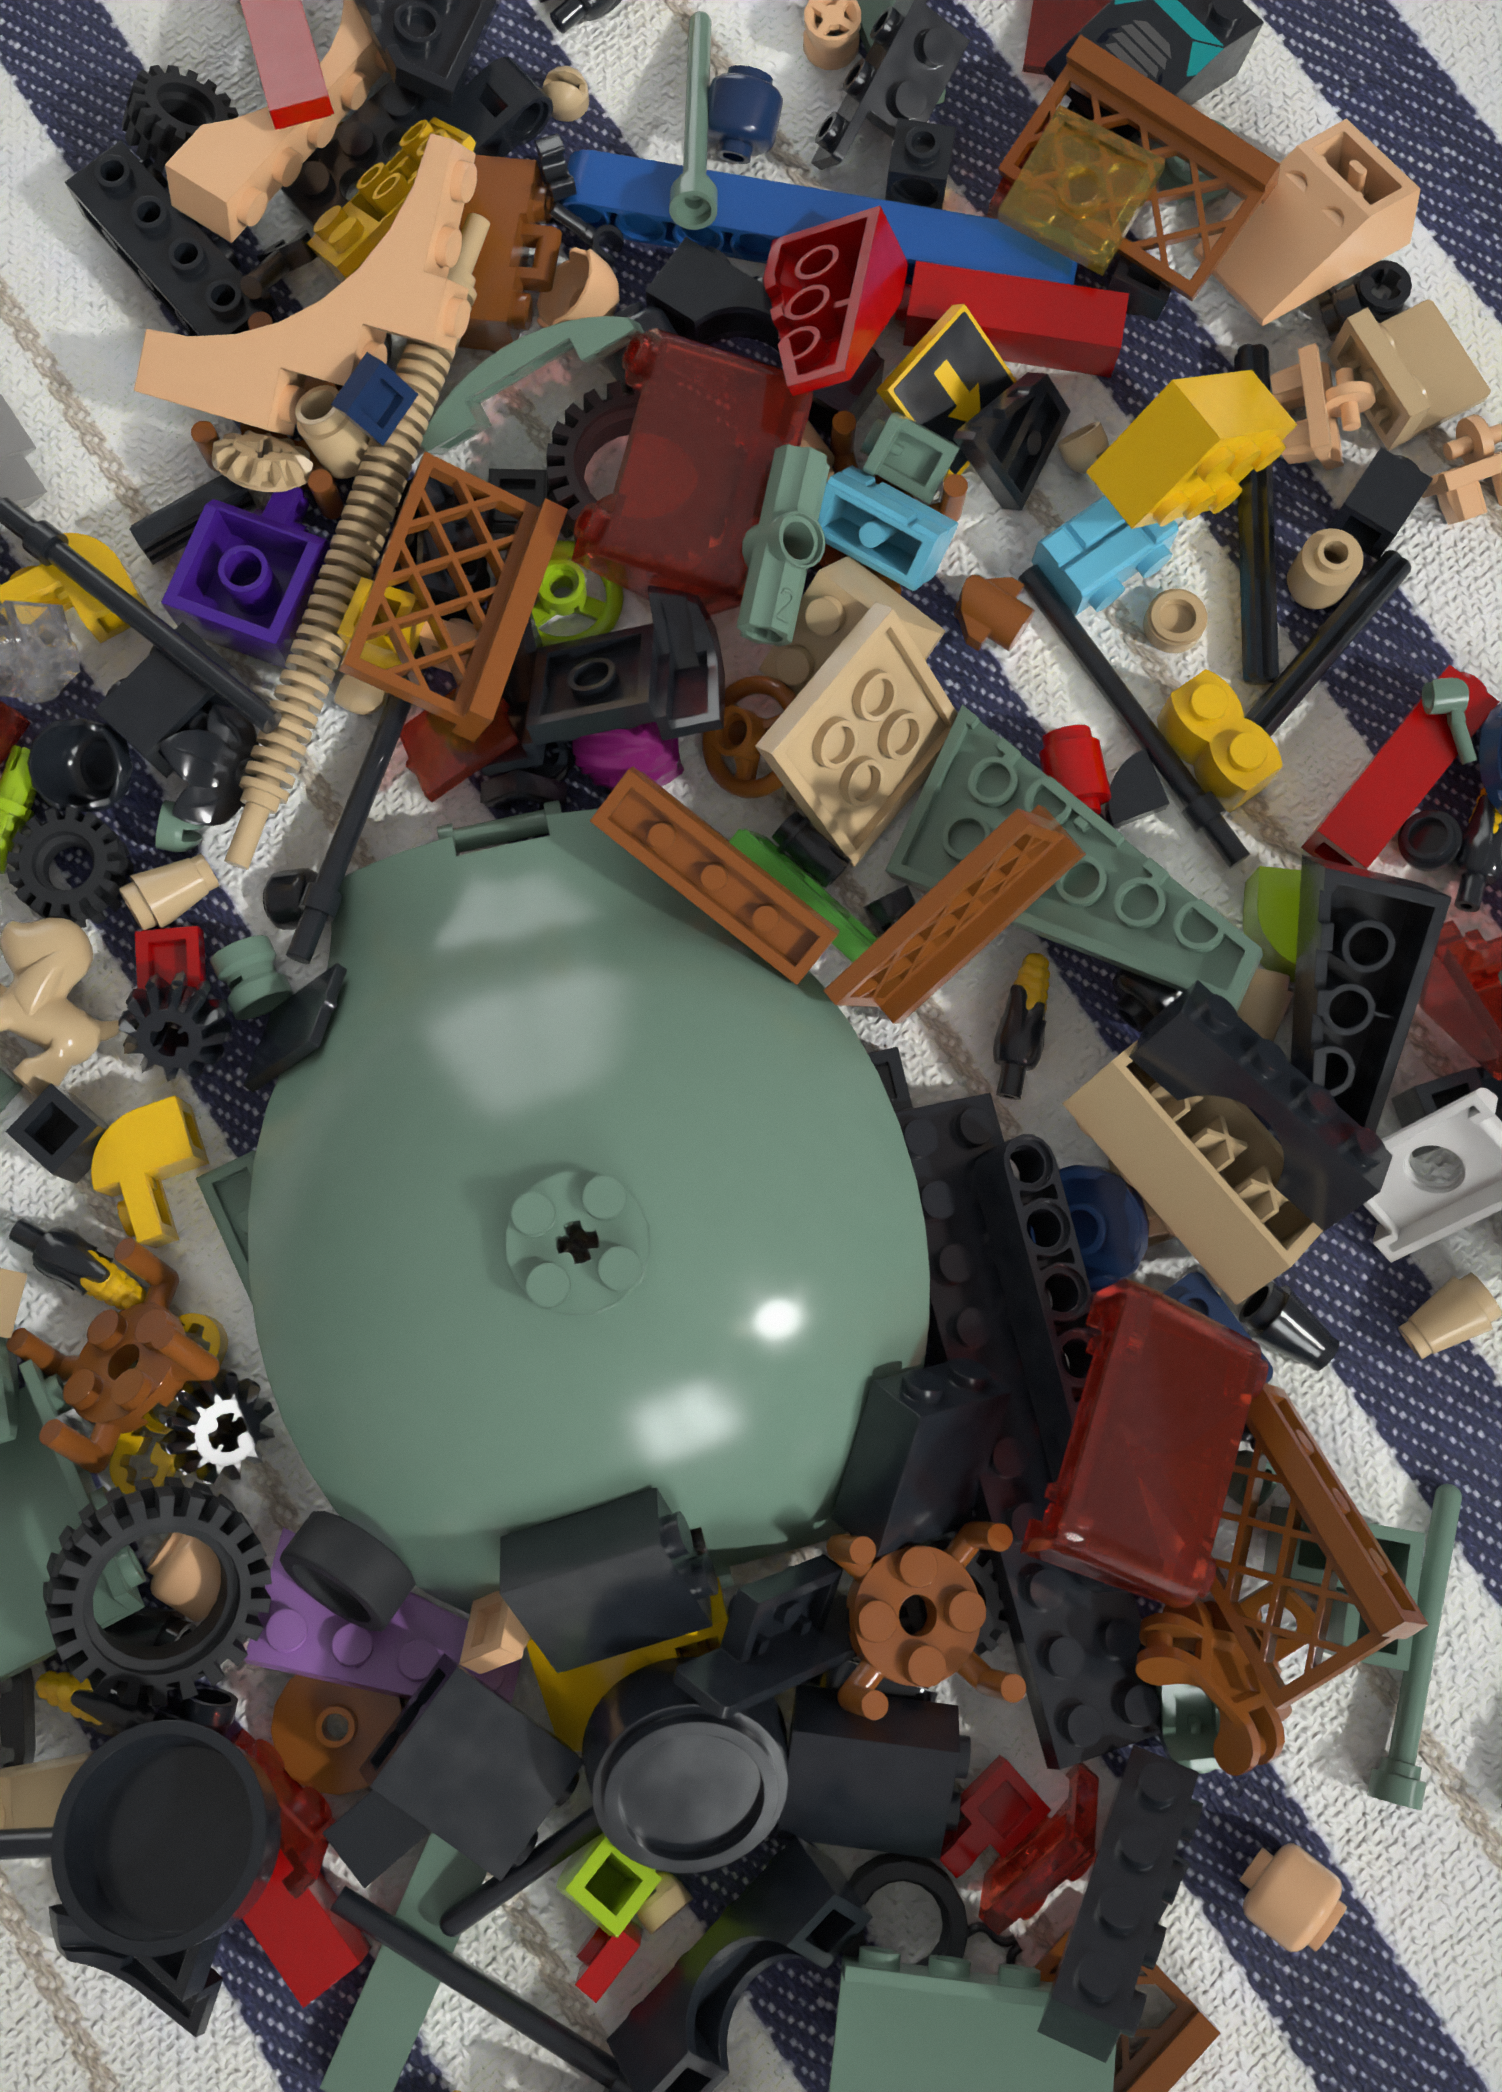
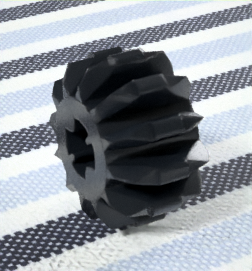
(150, 1029)
(235, 1434)

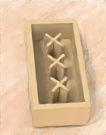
(1202, 1170)

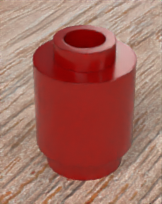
(1077, 764)

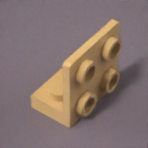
(1415, 370)

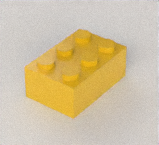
(1192, 448)

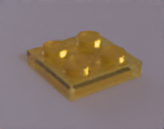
(1081, 190)

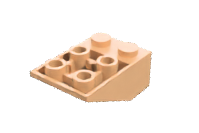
(1325, 220)

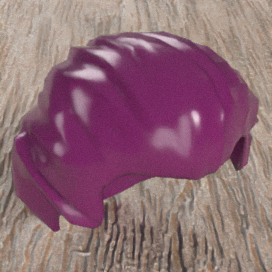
(611, 753)

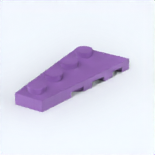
(317, 1644)

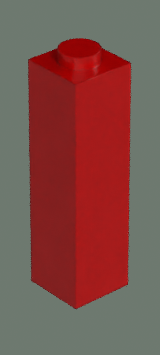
(1021, 316)
(1395, 781)
(303, 1936)

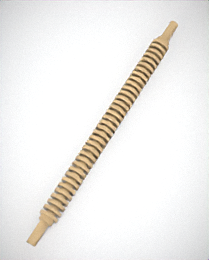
(351, 557)

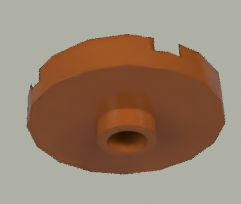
(309, 1749)

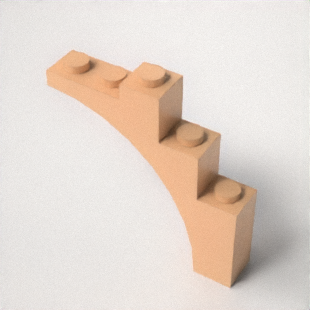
(395, 291)

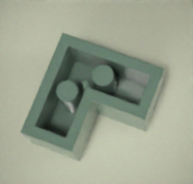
(1346, 1625)

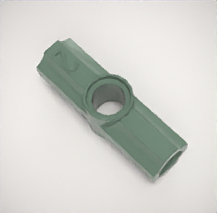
(783, 545)

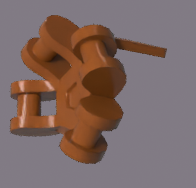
(1249, 1723)

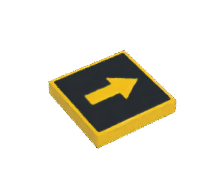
(948, 378)

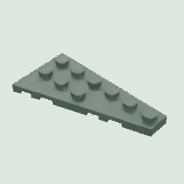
(1106, 905)

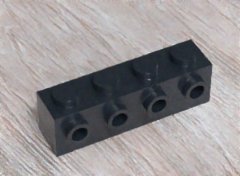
(163, 246)
(1117, 1912)

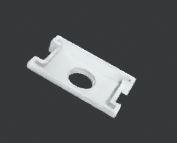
(1421, 1211)

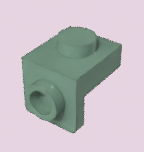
(908, 455)
(1188, 1726)

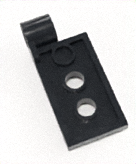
(495, 108)

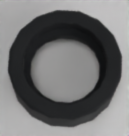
(347, 1570)
(920, 1871)

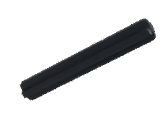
(1329, 641)

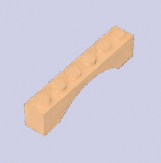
(239, 164)

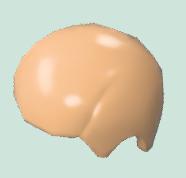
(580, 290)

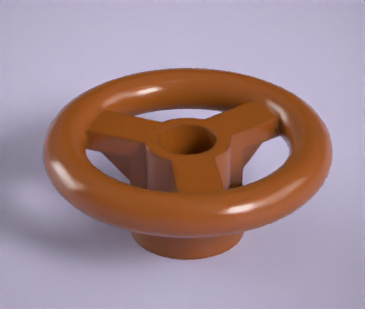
(740, 735)

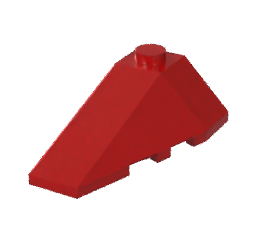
(833, 296)

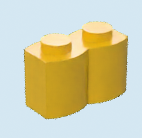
(1210, 732)

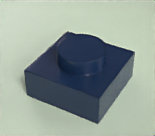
(374, 398)

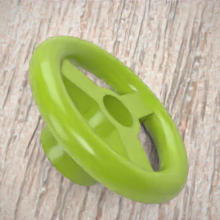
(567, 574)

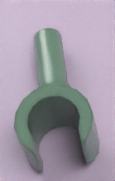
(1451, 698)

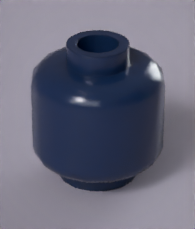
(743, 113)

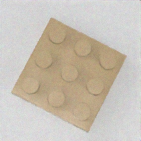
(861, 733)

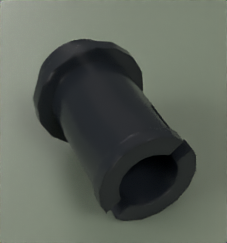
(810, 849)

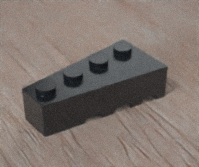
(1359, 978)

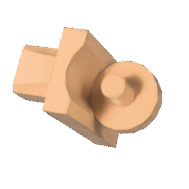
(1312, 386)
(1459, 487)

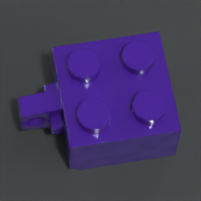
(248, 576)

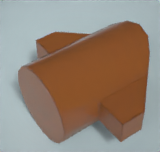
(992, 611)

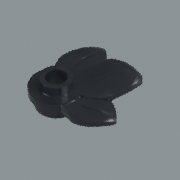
(211, 766)

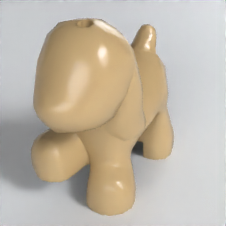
(46, 964)

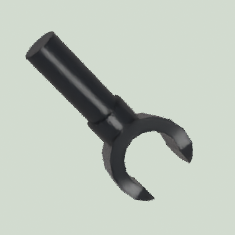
(606, 234)

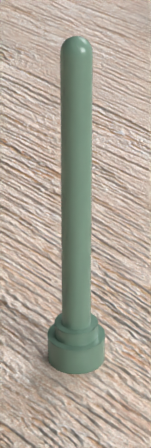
(694, 194)
(1397, 1775)

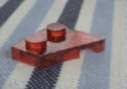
(303, 1815)
(1045, 1858)

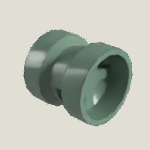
(251, 976)

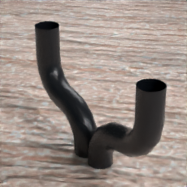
(1003, 1941)

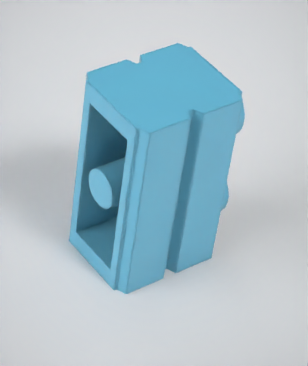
(884, 528)
(1098, 553)

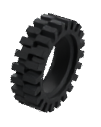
(577, 442)
(198, 1654)

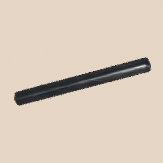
(1257, 551)

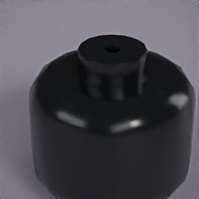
(284, 894)

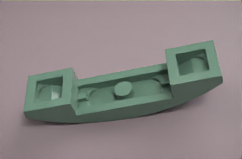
(462, 413)

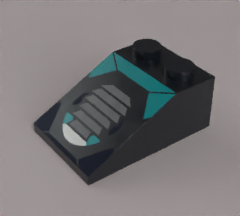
(1175, 43)

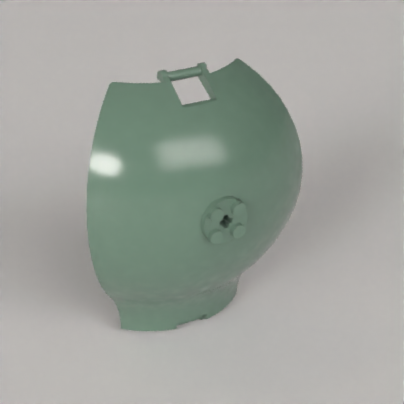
(542, 1057)

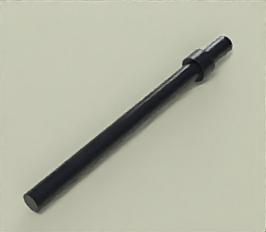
(52, 548)
(1201, 809)
(321, 898)
(480, 1989)

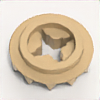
(261, 461)

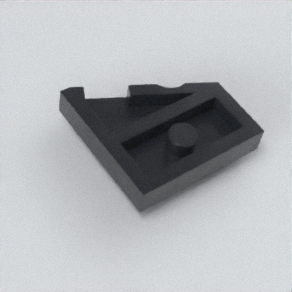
(1014, 437)

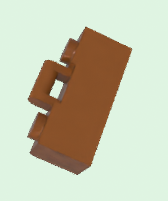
(515, 203)

